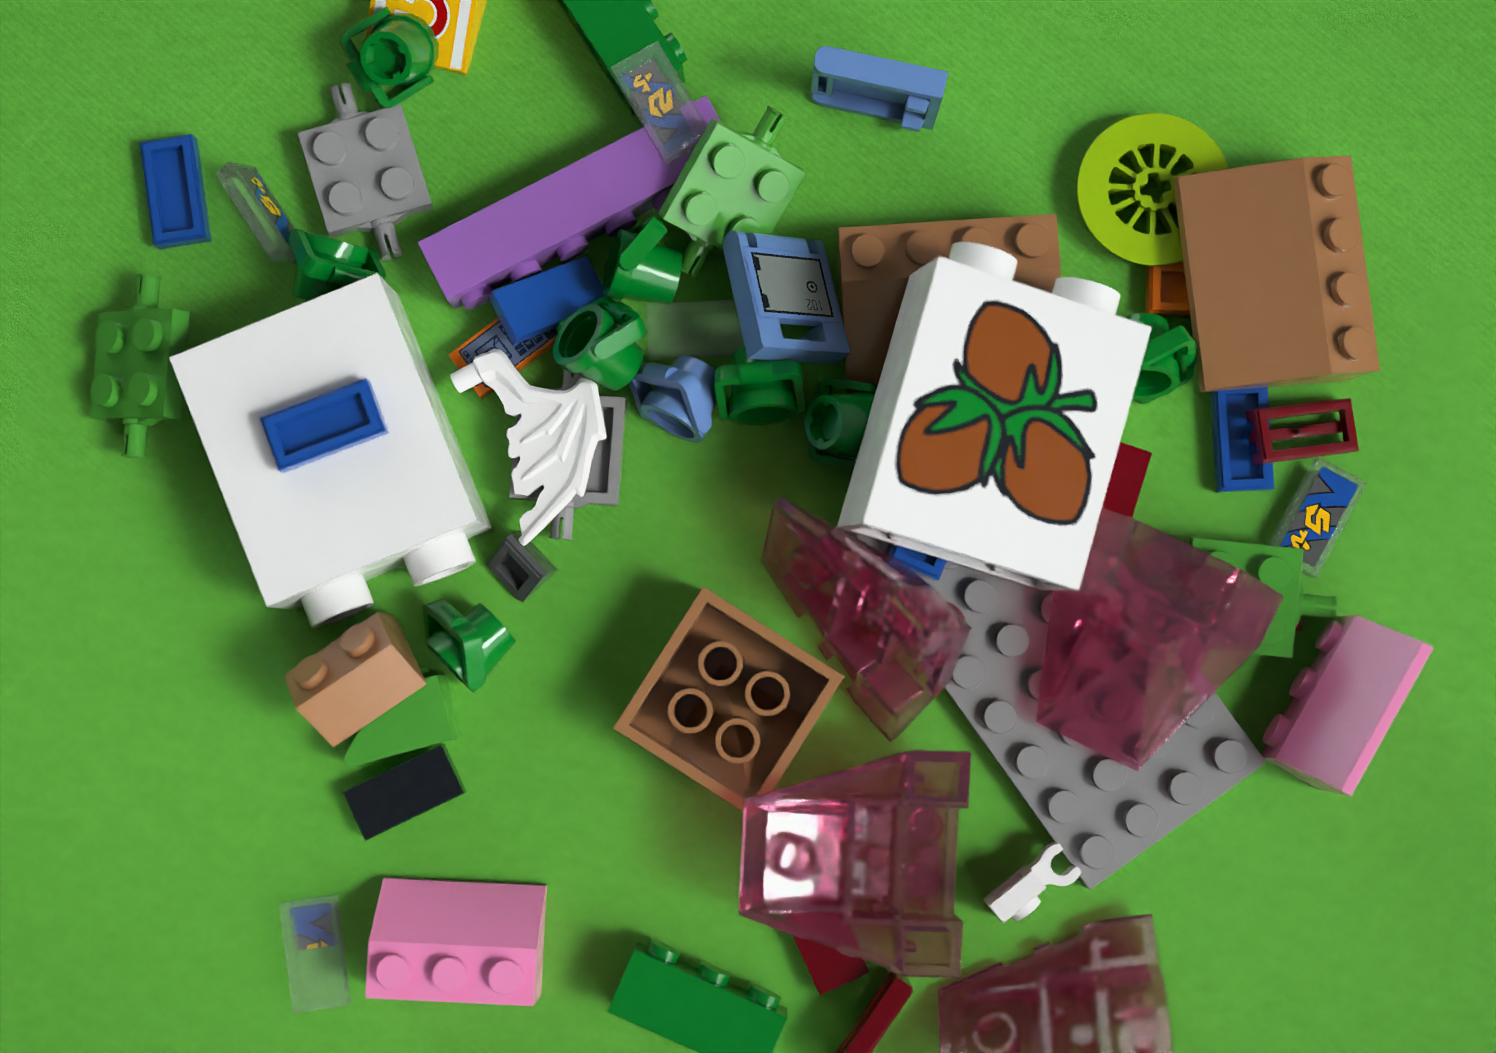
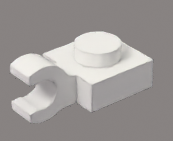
(1019, 892)

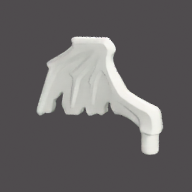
(551, 438)

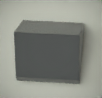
(520, 567)

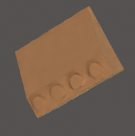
(879, 258)
(1276, 274)

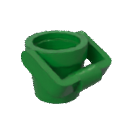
(395, 53)
(329, 264)
(641, 267)
(597, 347)
(1166, 360)
(760, 390)
(838, 421)
(467, 642)

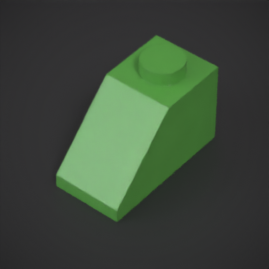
(412, 724)

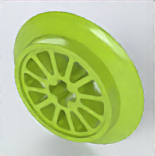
(1126, 138)

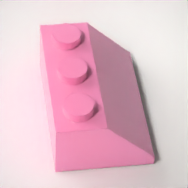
(1344, 703)
(457, 942)

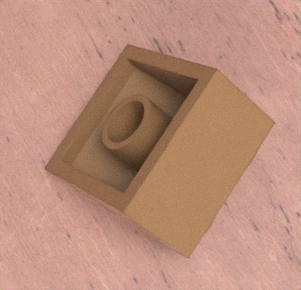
(355, 678)

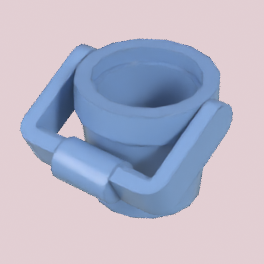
(681, 398)

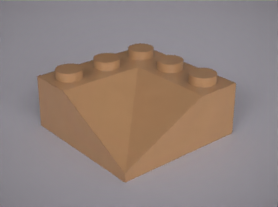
(728, 701)

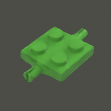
(730, 185)
(133, 366)
(1281, 571)

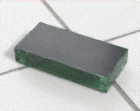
(404, 792)

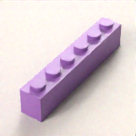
(553, 217)

